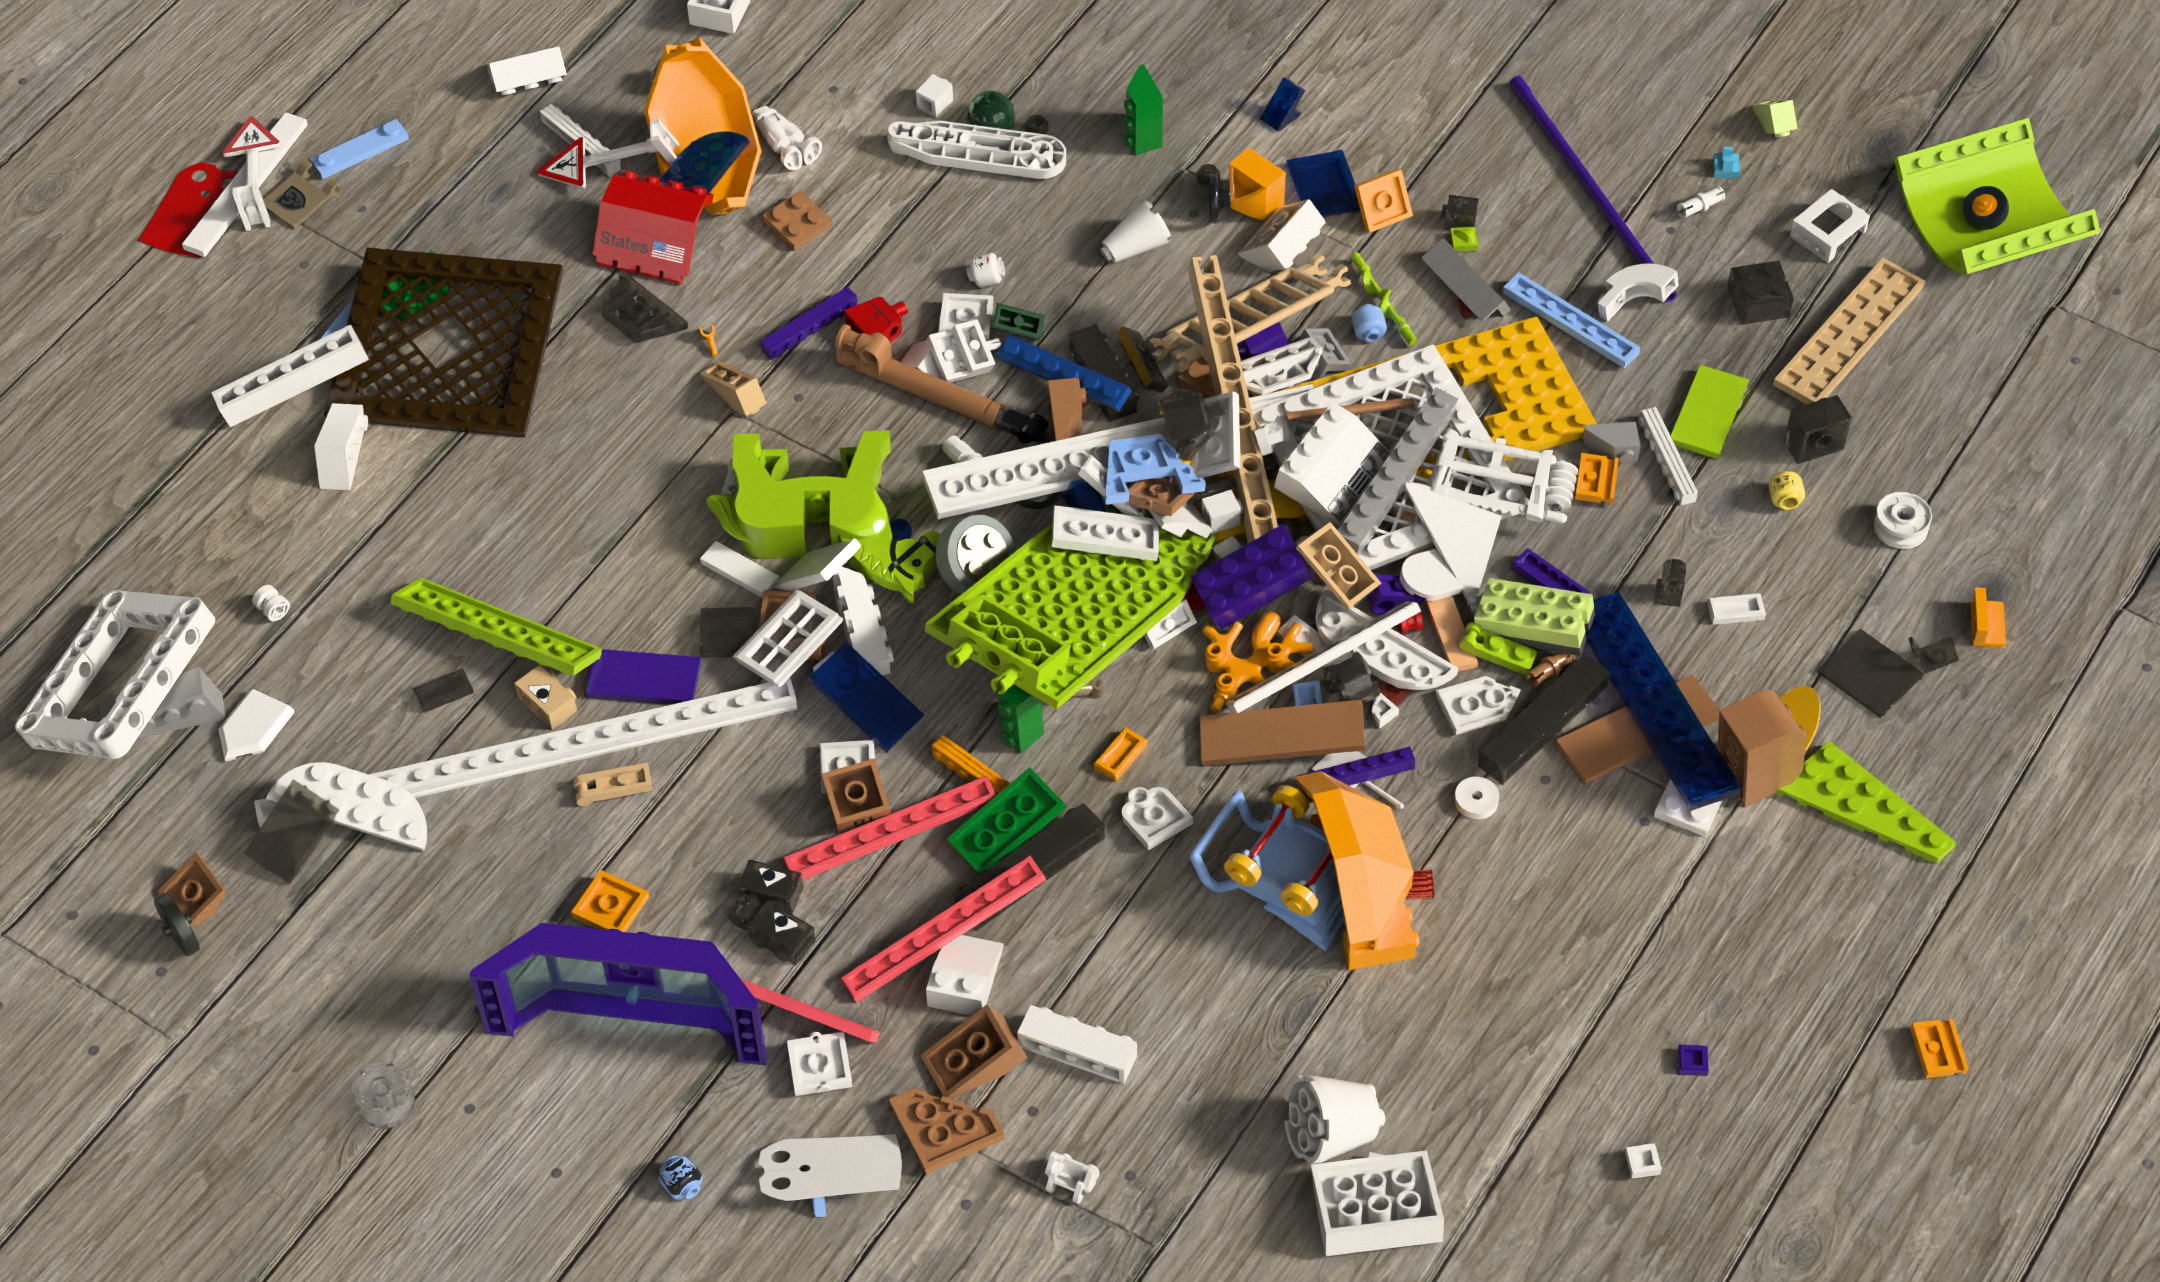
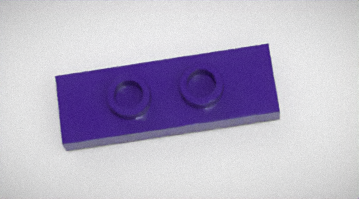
(1541, 573)

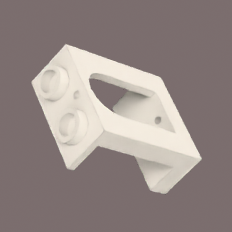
(1817, 240)

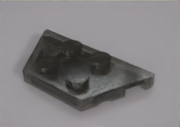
(639, 311)

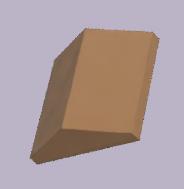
(195, 889)

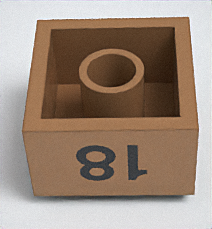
(856, 795)

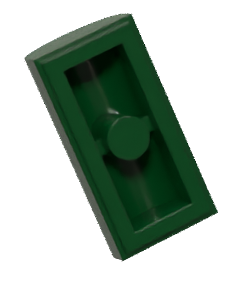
(1017, 321)

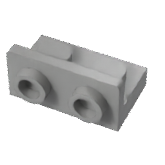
(1332, 355)

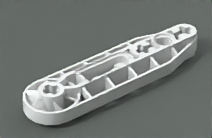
(978, 148)

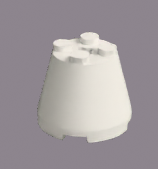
(1330, 1117)

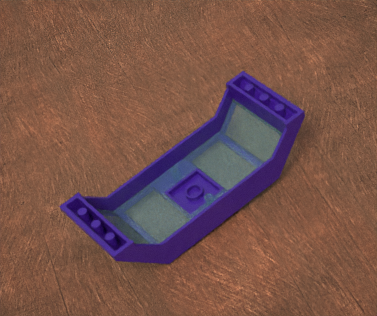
(618, 978)

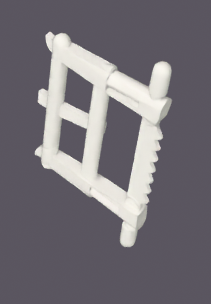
(1533, 511)

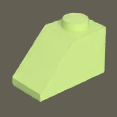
(1776, 116)

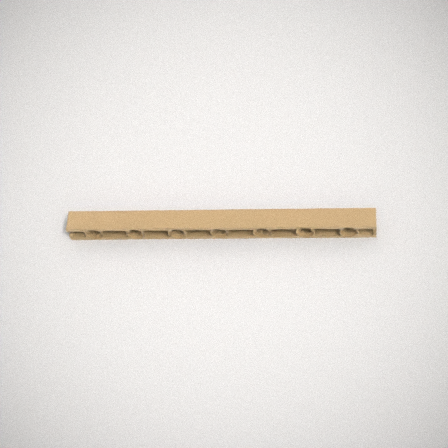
(1225, 362)

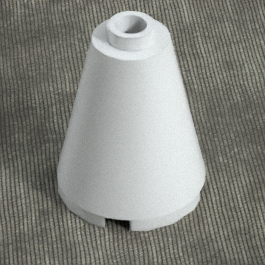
(1136, 234)

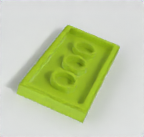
(1709, 411)

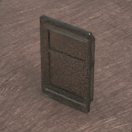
(292, 831)

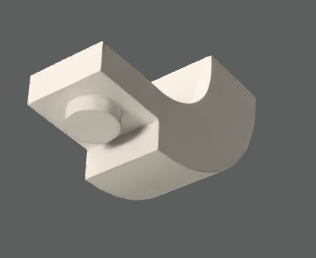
(1636, 281)

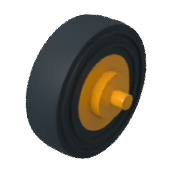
(1985, 207)

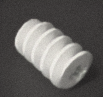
(1561, 485)

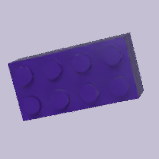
(1251, 577)

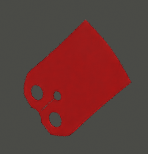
(184, 208)

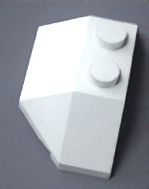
(1281, 367)

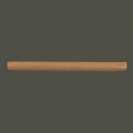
(1354, 408)

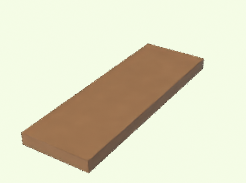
(1282, 732)
(1618, 739)

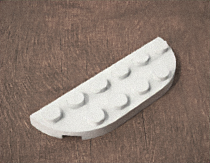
(1389, 653)
(363, 801)

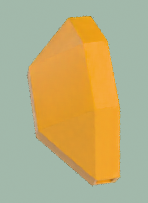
(699, 97)
(1367, 858)

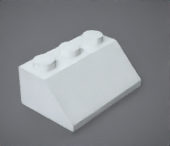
(527, 70)
(1283, 236)

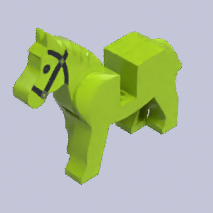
(774, 512)

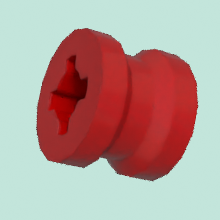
(1413, 622)

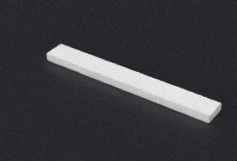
(225, 209)
(1322, 656)

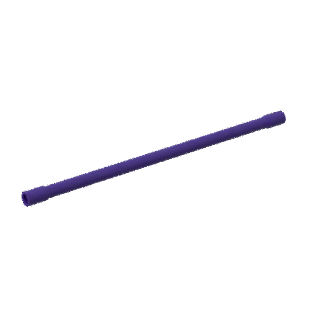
(1525, 94)

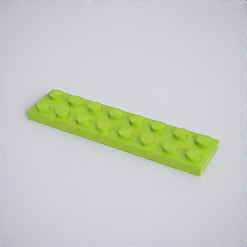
(496, 626)

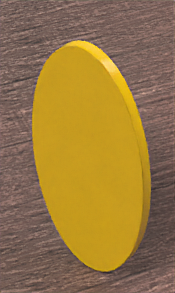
(1805, 709)

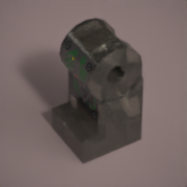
(1671, 586)

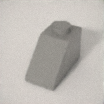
(1613, 440)

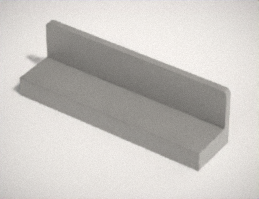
(1464, 281)

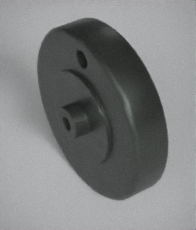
(176, 924)

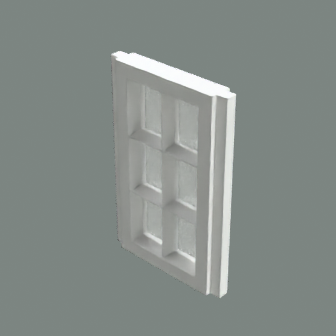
(788, 638)

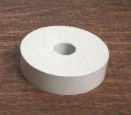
(1478, 787)

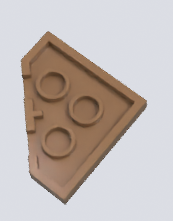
(943, 1127)

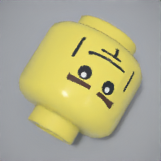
(1786, 490)

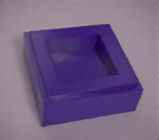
(1693, 1060)

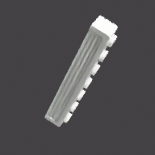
(571, 131)
(1668, 456)

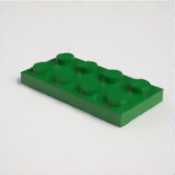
(1006, 821)

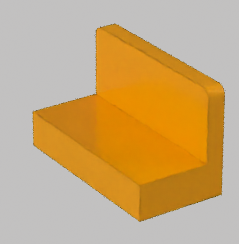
(1987, 621)

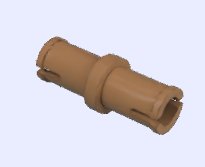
(1549, 667)

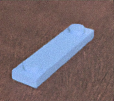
(359, 149)

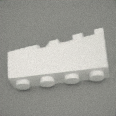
(861, 618)

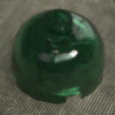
(991, 110)

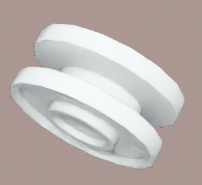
(1902, 520)

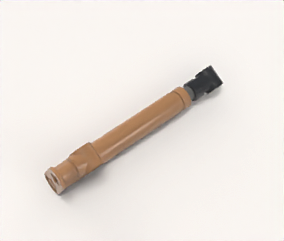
(873, 358)

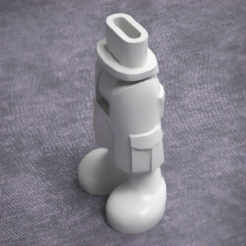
(786, 138)

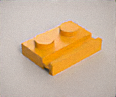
(1596, 478)
(1939, 1048)

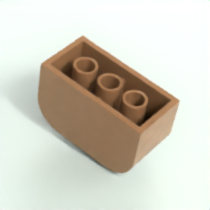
(1761, 745)

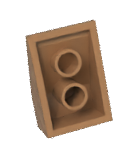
(1066, 408)
(973, 1053)

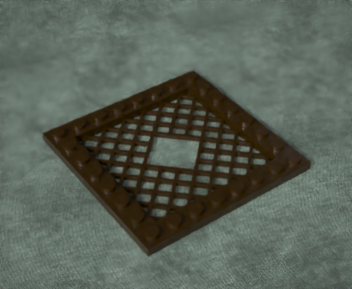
(504, 419)

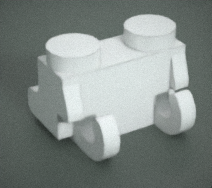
(1070, 1174)

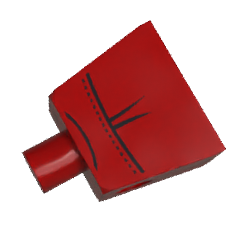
(877, 317)

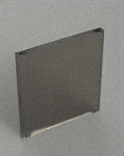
(1870, 673)

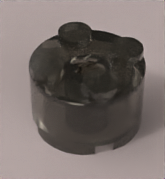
(1350, 678)

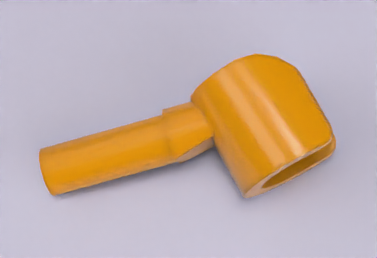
(710, 340)

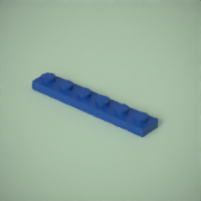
(1053, 367)

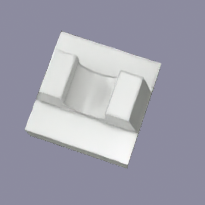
(1267, 439)

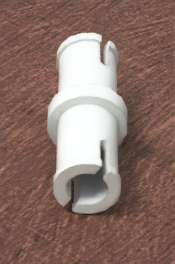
(1701, 202)

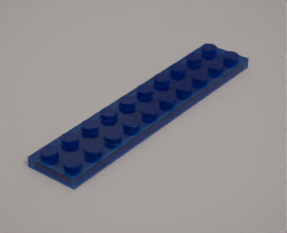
(1658, 705)

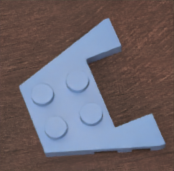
(1146, 459)

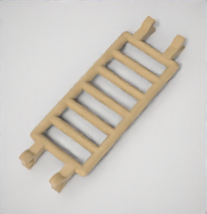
(1303, 274)

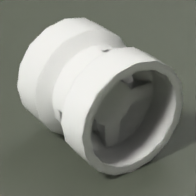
(269, 601)

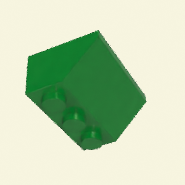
(1143, 113)
(1020, 718)

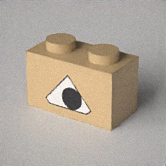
(546, 696)

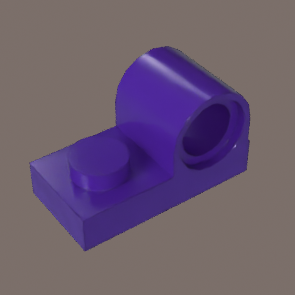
(1389, 594)

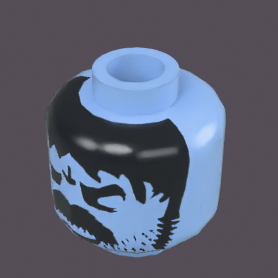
(680, 1177)

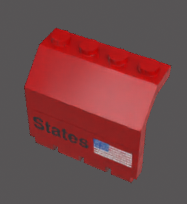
(648, 226)

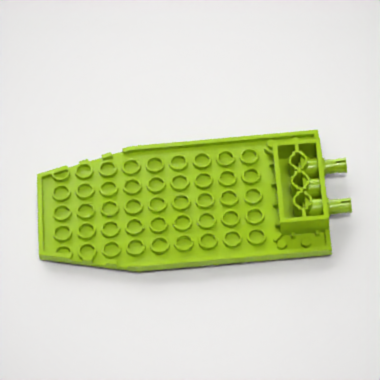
(1065, 614)

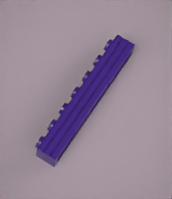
(808, 323)
(1372, 767)

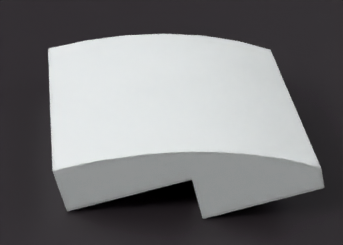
(1184, 518)

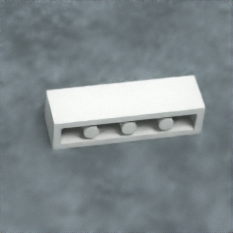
(1077, 1044)

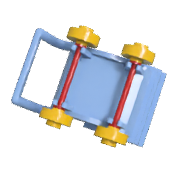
(1285, 867)

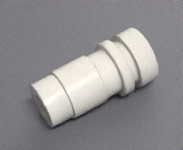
(958, 450)

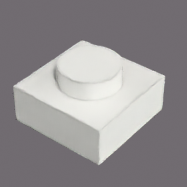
(1643, 1160)

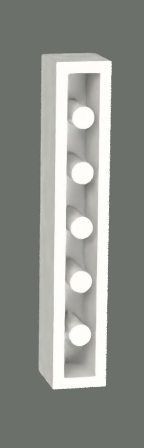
(290, 376)

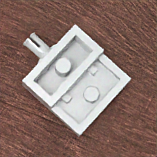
(962, 351)

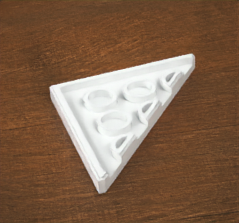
(1459, 533)

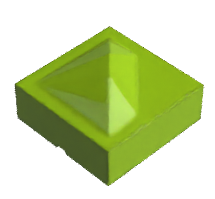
(1464, 239)

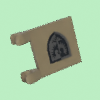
(298, 198)

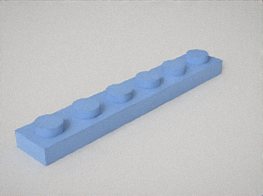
(1571, 320)

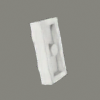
(1171, 625)

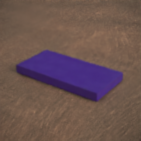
(643, 677)

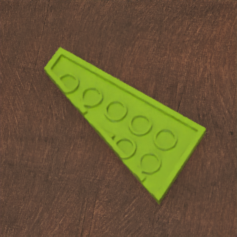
(1858, 799)

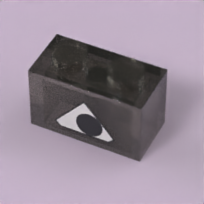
(771, 884)
(781, 933)

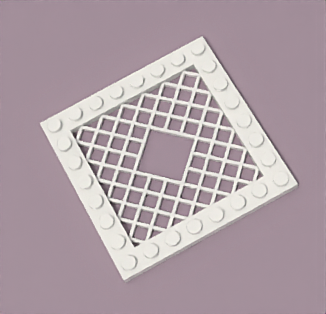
(1385, 377)

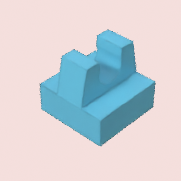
(1726, 164)

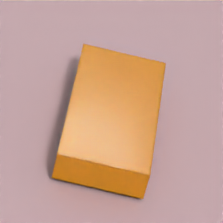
(1120, 754)

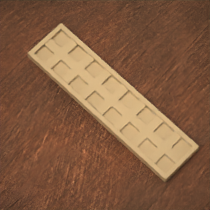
(1849, 332)

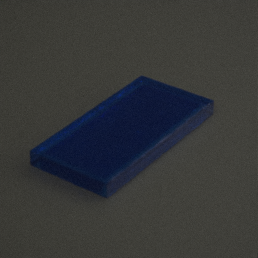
(866, 697)

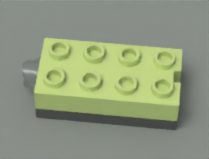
(1534, 615)

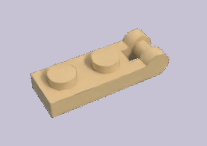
(612, 783)

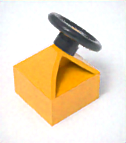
(1253, 189)

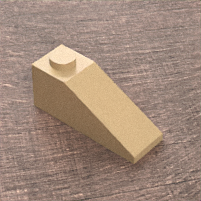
(735, 387)

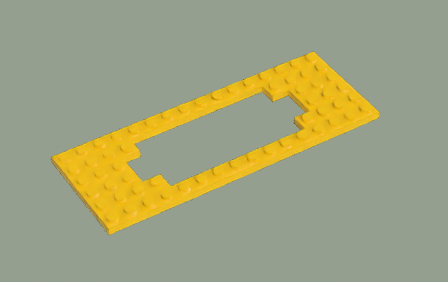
(1527, 379)

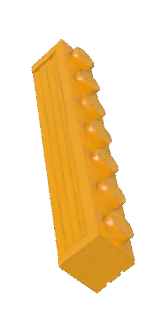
(965, 764)

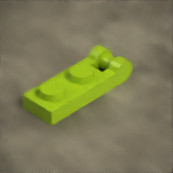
(1497, 649)

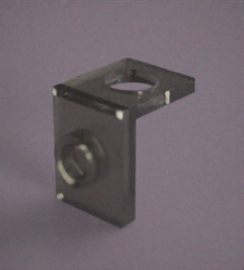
(1934, 655)

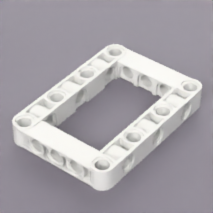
(45, 719)

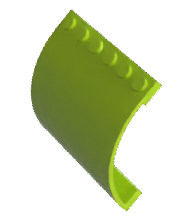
(2002, 157)

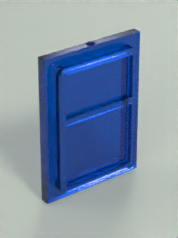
(1325, 182)

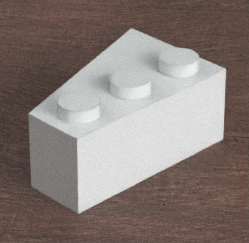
(340, 445)

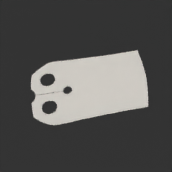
(835, 1165)

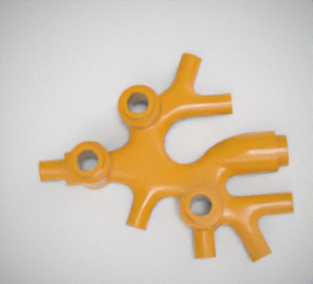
(1268, 655)

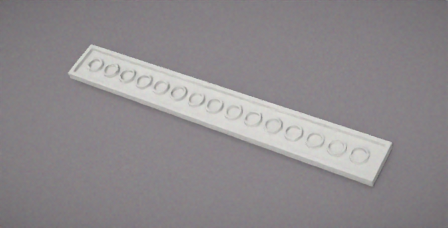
(1044, 467)

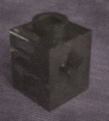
(1459, 212)

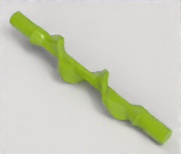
(1372, 288)

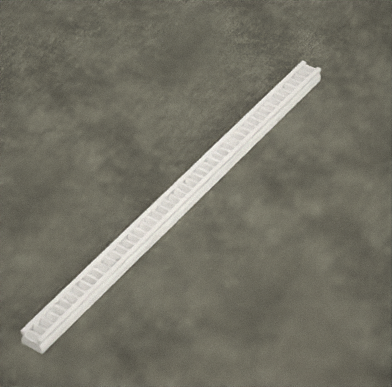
(584, 741)

